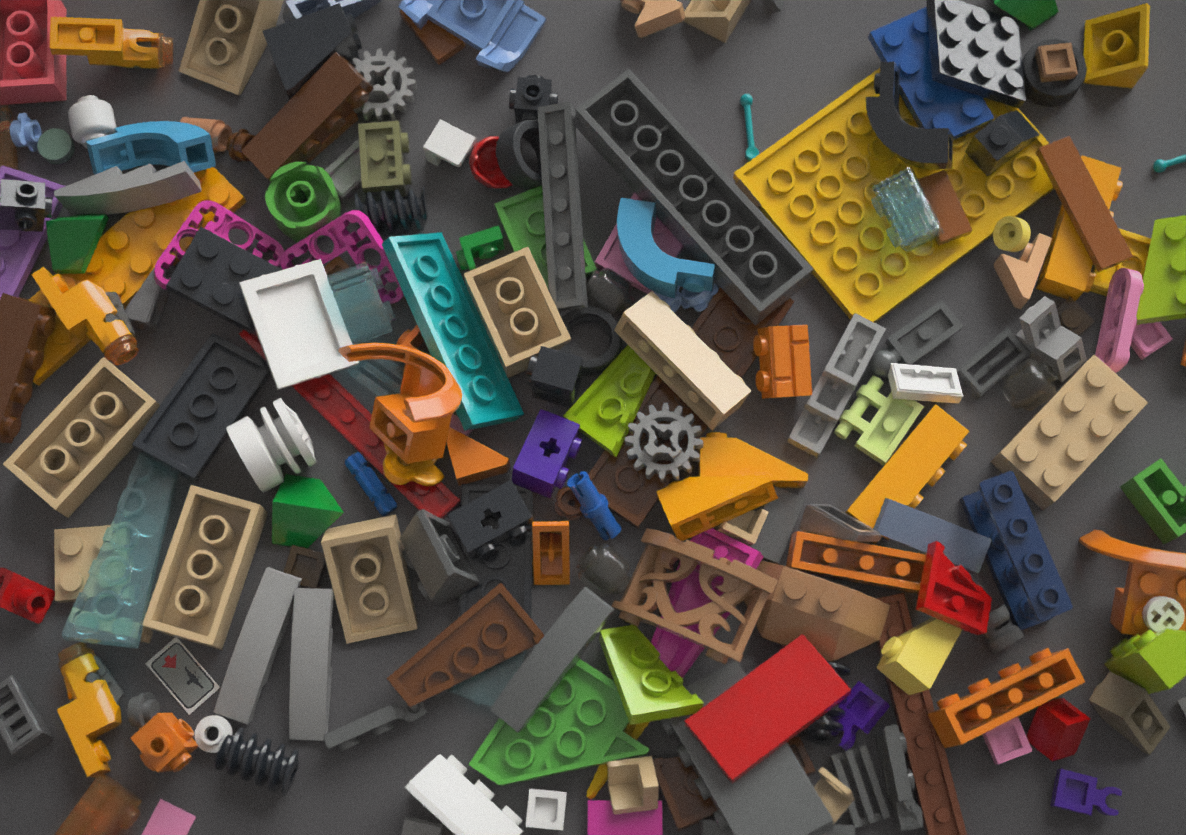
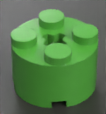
(298, 183)

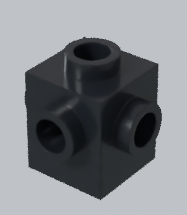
(531, 93)
(23, 205)

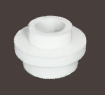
(201, 732)

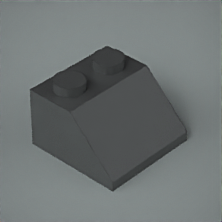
(437, 558)

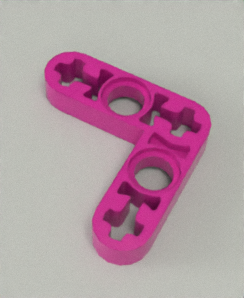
(225, 222)
(343, 242)

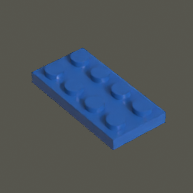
(928, 101)

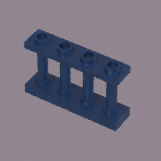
(1017, 552)

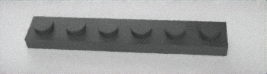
(562, 206)

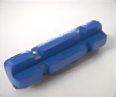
(370, 484)

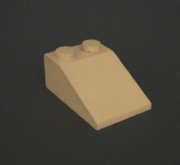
(228, 41)
(370, 578)

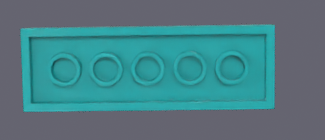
(453, 327)

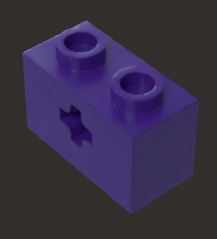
(551, 435)

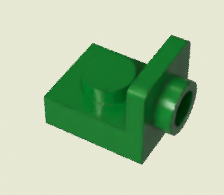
(481, 244)

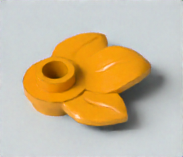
(401, 473)

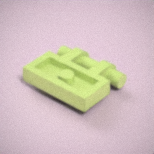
(886, 428)

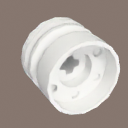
(272, 445)

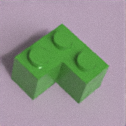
(1159, 500)

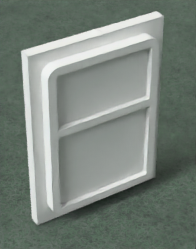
(297, 323)

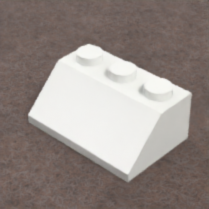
(459, 803)

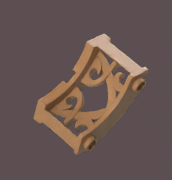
(738, 583)

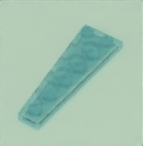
(124, 572)

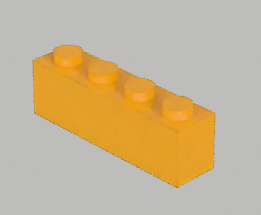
(1067, 263)
(912, 466)

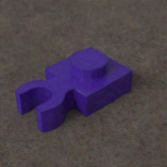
(861, 711)
(1079, 793)

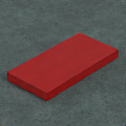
(767, 708)

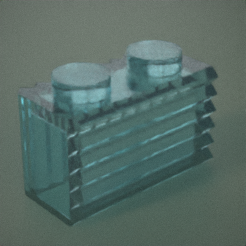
(907, 211)
(360, 302)

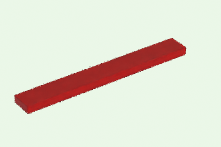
(353, 423)

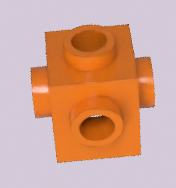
(165, 743)

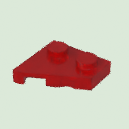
(951, 594)

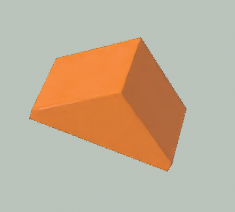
(473, 460)
(551, 553)

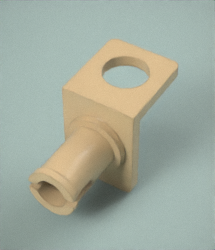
(833, 794)

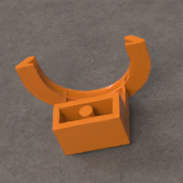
(419, 416)
(1148, 575)

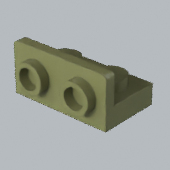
(382, 157)

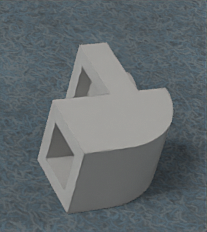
(1049, 340)

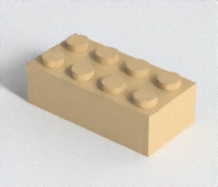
(1069, 432)
(83, 438)
(205, 567)

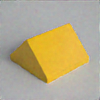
(1117, 47)

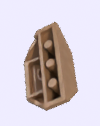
(826, 613)

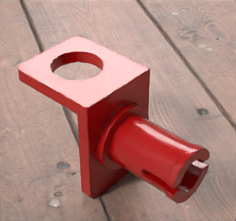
(24, 596)

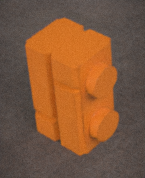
(783, 361)

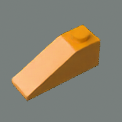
(736, 458)
(710, 500)

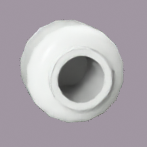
(91, 119)

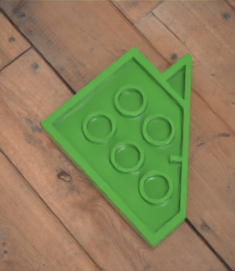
(569, 732)

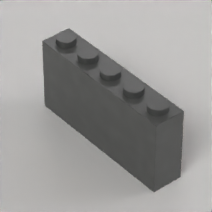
(765, 800)

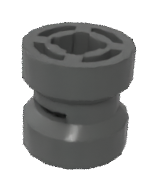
(1006, 634)

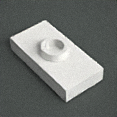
(924, 383)

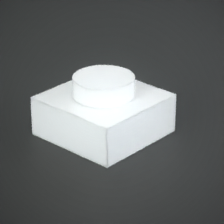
(546, 809)

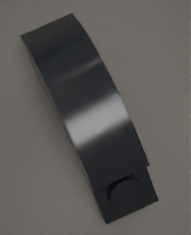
(916, 146)

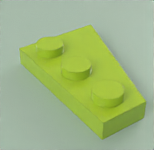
(1165, 273)
(613, 401)
(642, 679)

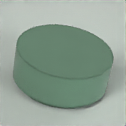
(56, 146)

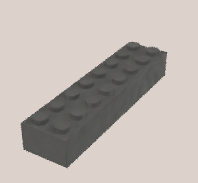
(692, 196)

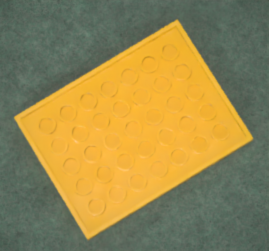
(820, 195)

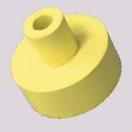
(1011, 234)

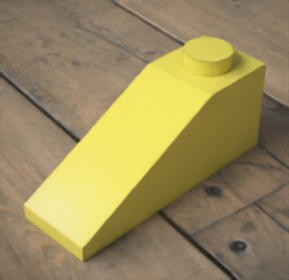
(918, 655)

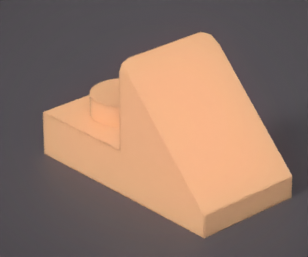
(654, 14)
(1021, 274)

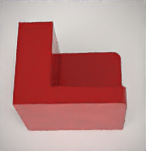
(1057, 729)

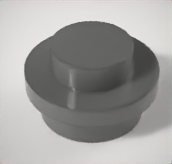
(142, 709)

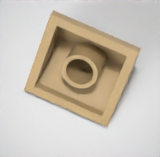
(715, 16)

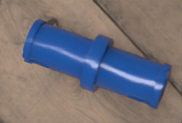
(594, 505)

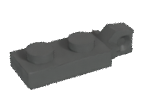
(377, 722)
(897, 778)

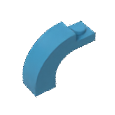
(152, 143)
(648, 262)

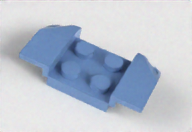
(494, 27)

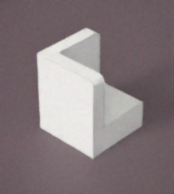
(448, 144)

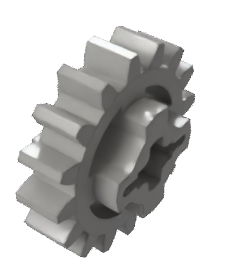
(383, 75)
(653, 452)

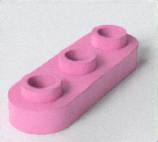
(1119, 318)

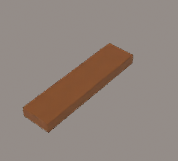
(1084, 204)

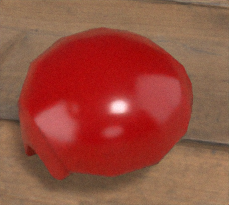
(485, 166)

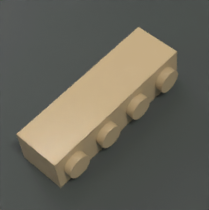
(682, 360)

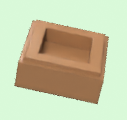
(1056, 62)

